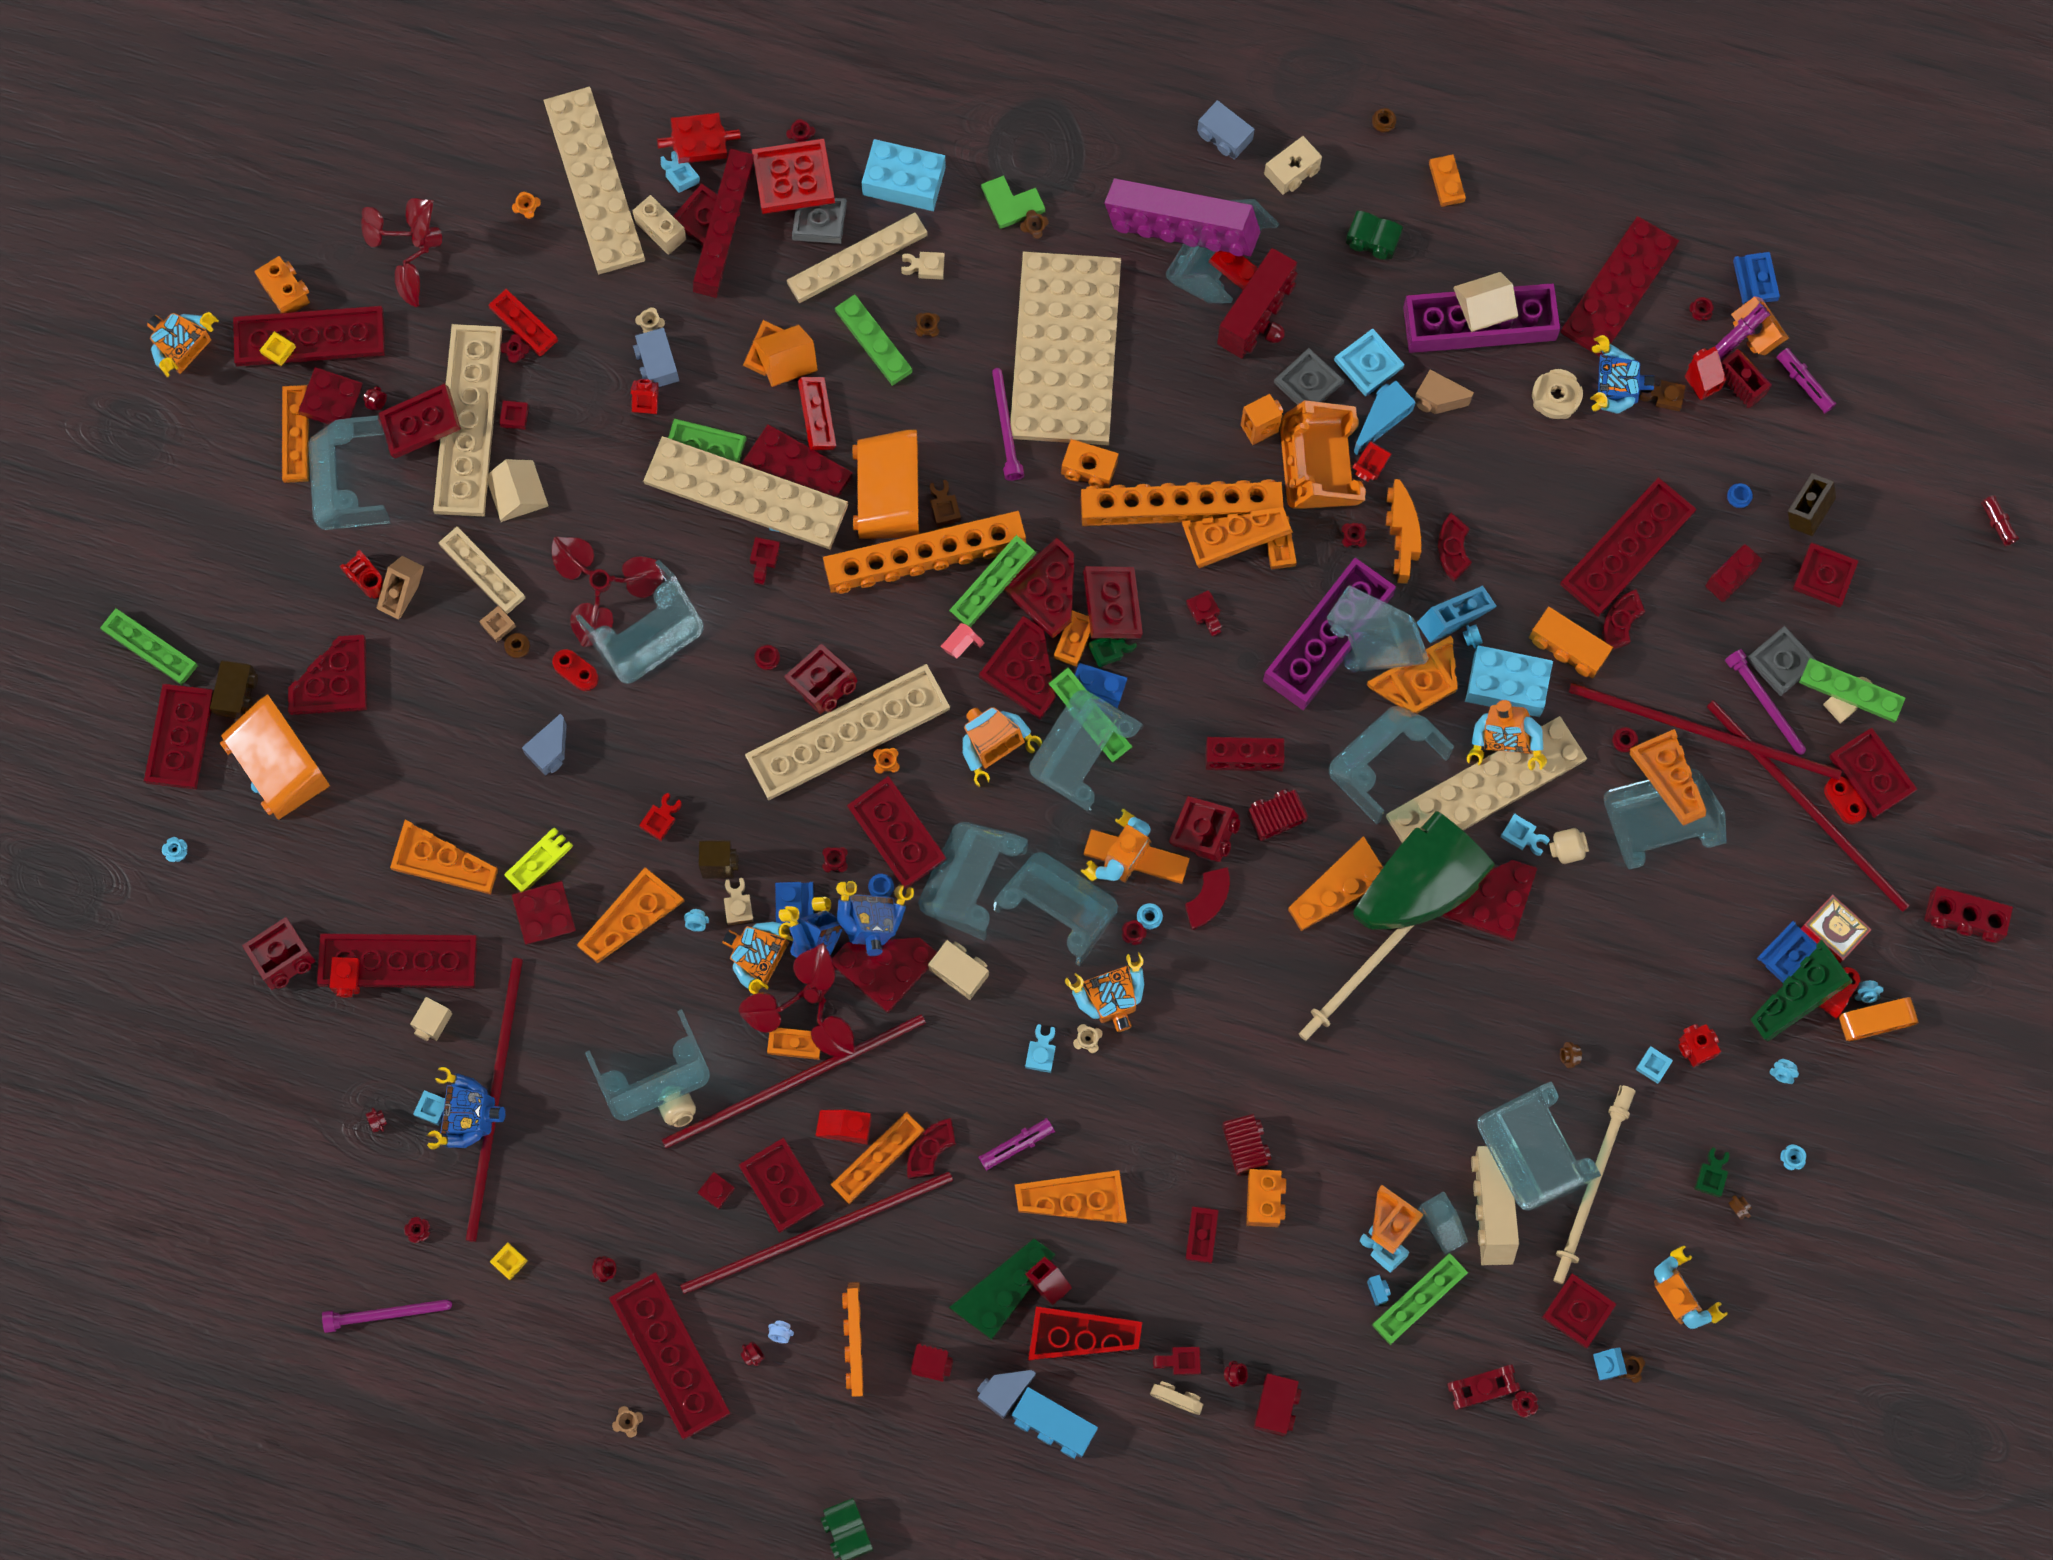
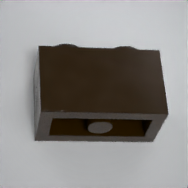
(1812, 504)
(233, 689)
(717, 860)

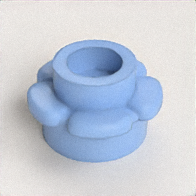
(780, 1332)

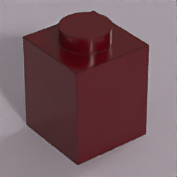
(1048, 1281)

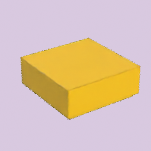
(277, 348)
(508, 1261)

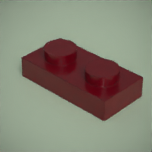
(1201, 1235)

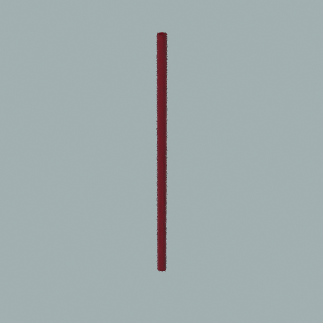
(1705, 731)
(1813, 811)
(791, 1082)
(495, 1092)
(816, 1233)

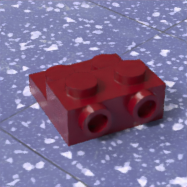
(822, 679)
(1205, 828)
(279, 954)

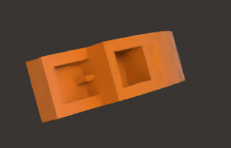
(1405, 525)

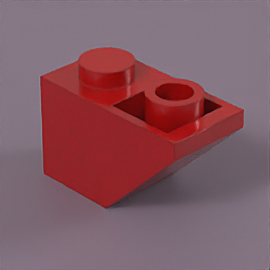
(1705, 373)

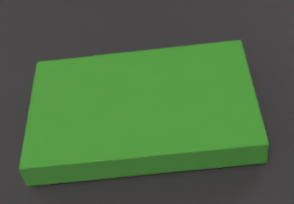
(709, 439)

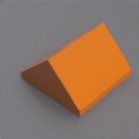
(786, 355)

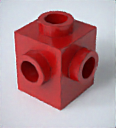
(1699, 1044)

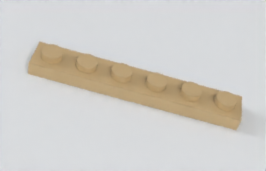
(857, 257)

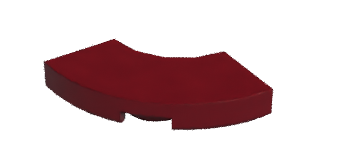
(1451, 547)
(1620, 618)
(1210, 899)
(928, 1147)

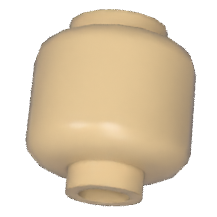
(1569, 845)
(678, 1111)

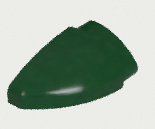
(1424, 877)

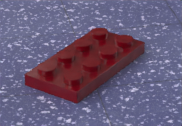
(795, 462)
(179, 736)
(897, 832)

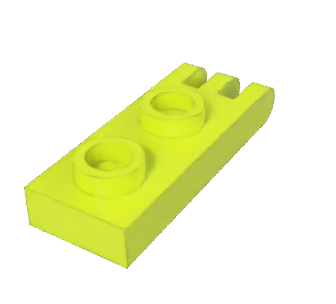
(538, 861)

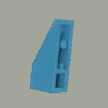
(1388, 409)
(1455, 613)

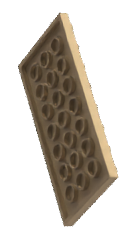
(1065, 348)

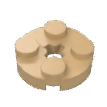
(1547, 404)

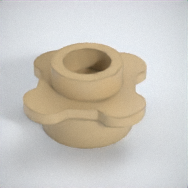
(645, 316)
(1083, 1032)

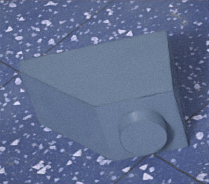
(548, 746)
(1004, 1390)

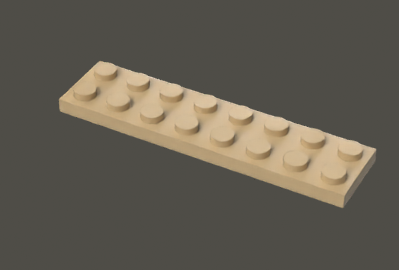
(594, 180)
(466, 453)
(746, 492)
(847, 732)
(1491, 785)

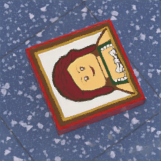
(1836, 927)

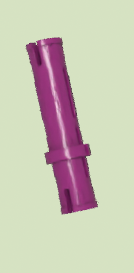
(1742, 330)
(1786, 357)
(1044, 1129)

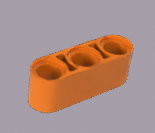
(1878, 1019)

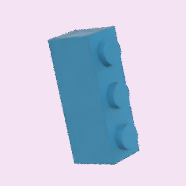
(1053, 1423)

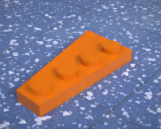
(1226, 536)
(1668, 772)
(431, 858)
(1337, 886)
(634, 911)
(1079, 1197)
(852, 1329)

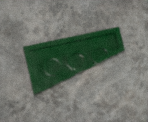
(1805, 990)
(998, 1295)

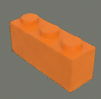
(1570, 643)

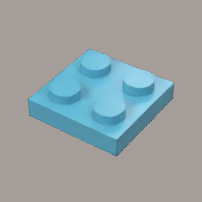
(1369, 362)

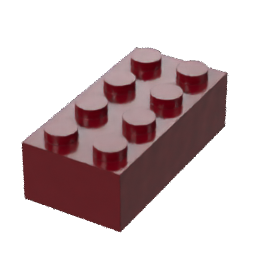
(1257, 303)

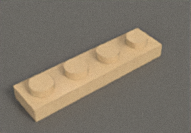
(481, 570)

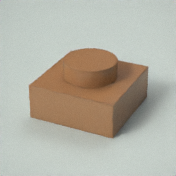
(497, 624)

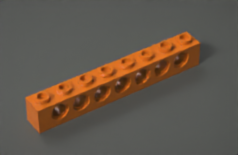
(1170, 512)
(910, 547)

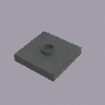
(820, 222)
(1308, 379)
(1780, 660)

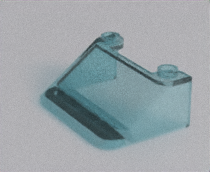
(1377, 632)
(1077, 743)
(1646, 821)
(958, 881)
(1064, 897)
(1533, 1150)

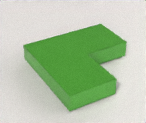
(1009, 208)

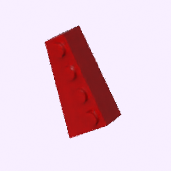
(1074, 1333)

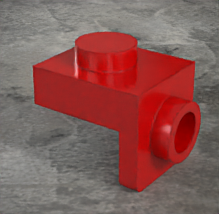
(645, 396)
(1372, 462)
(344, 976)

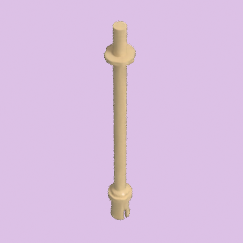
(1321, 1017)
(1618, 1113)

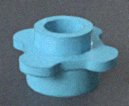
(1868, 991)
(1784, 1071)

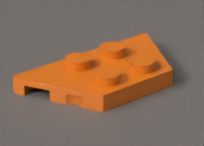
(1423, 684)

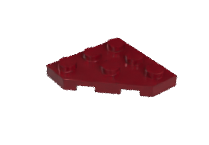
(1046, 588)
(1022, 669)
(333, 680)
(1498, 901)
(887, 975)

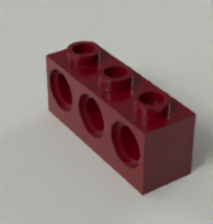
(1244, 754)
(1980, 909)

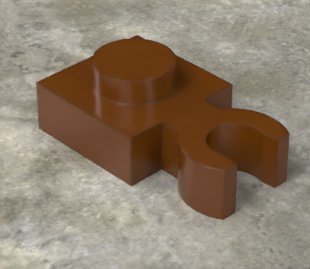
(1667, 395)
(944, 507)

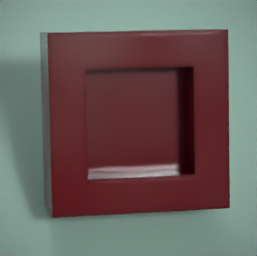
(514, 415)
(716, 1190)

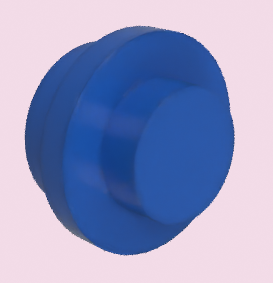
(1739, 495)
(881, 885)

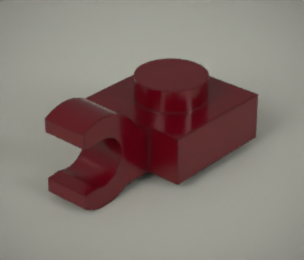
(763, 555)
(1205, 610)
(1183, 1360)

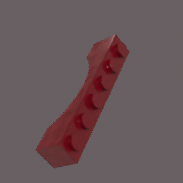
(722, 223)

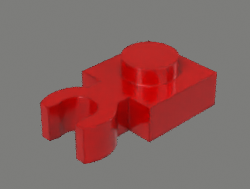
(659, 820)

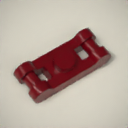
(1483, 1387)

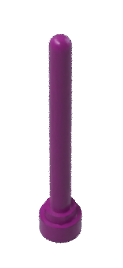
(1013, 469)
(1738, 662)
(333, 1321)

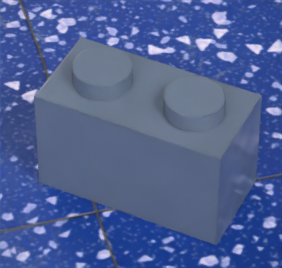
(1225, 130)
(656, 357)

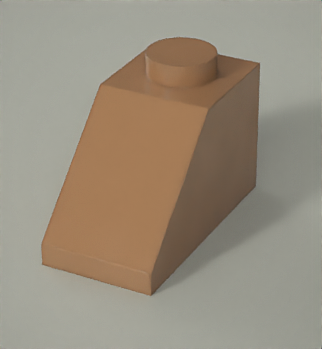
(1441, 394)
(399, 586)

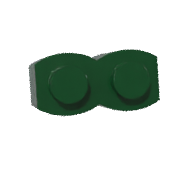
(1374, 235)
(847, 1530)

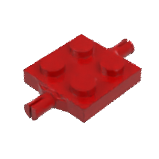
(698, 138)

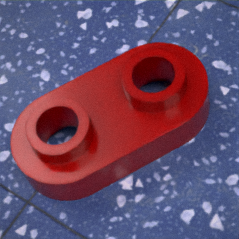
(574, 669)
(1843, 800)

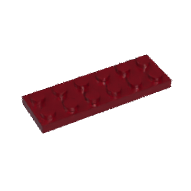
(1620, 284)
(314, 333)
(1628, 547)
(403, 959)
(669, 1356)

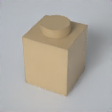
(430, 1019)

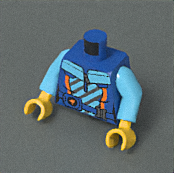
(1618, 379)

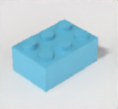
(903, 175)
(1509, 677)

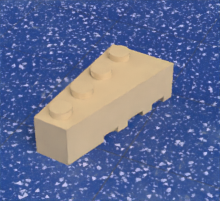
(1494, 1211)

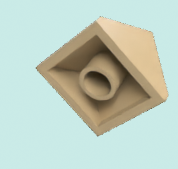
(1487, 301)
(516, 488)

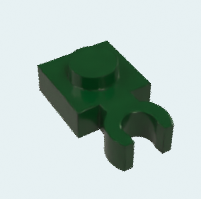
(1109, 650)
(1711, 1177)

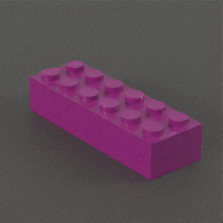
(1182, 217)
(1438, 321)
(1314, 648)

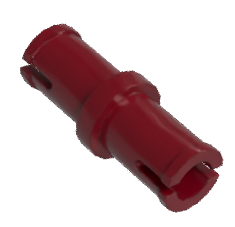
(1999, 520)

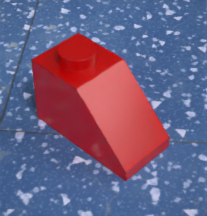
(844, 1125)

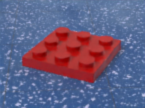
(793, 176)

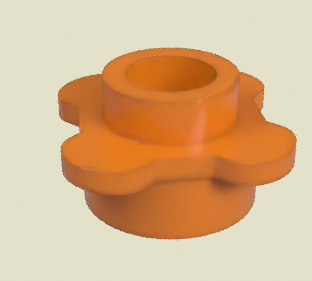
(523, 198)
(890, 754)

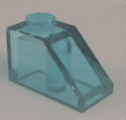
(1443, 1222)

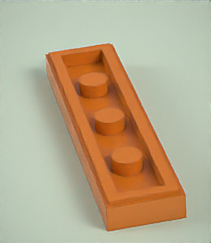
(294, 436)
(1153, 862)
(877, 1158)

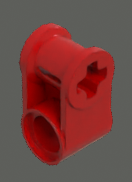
(361, 573)
(1838, 1002)

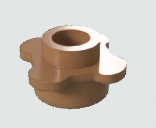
(624, 1414)

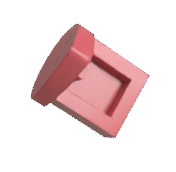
(960, 640)

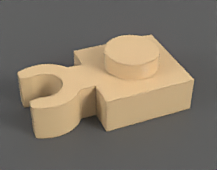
(929, 265)
(737, 906)

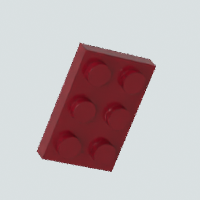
(419, 421)
(1112, 602)
(1873, 772)
(781, 1185)

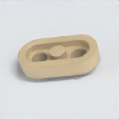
(1167, 1393)

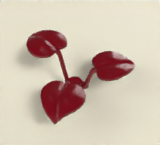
(418, 218)
(574, 555)
(818, 972)

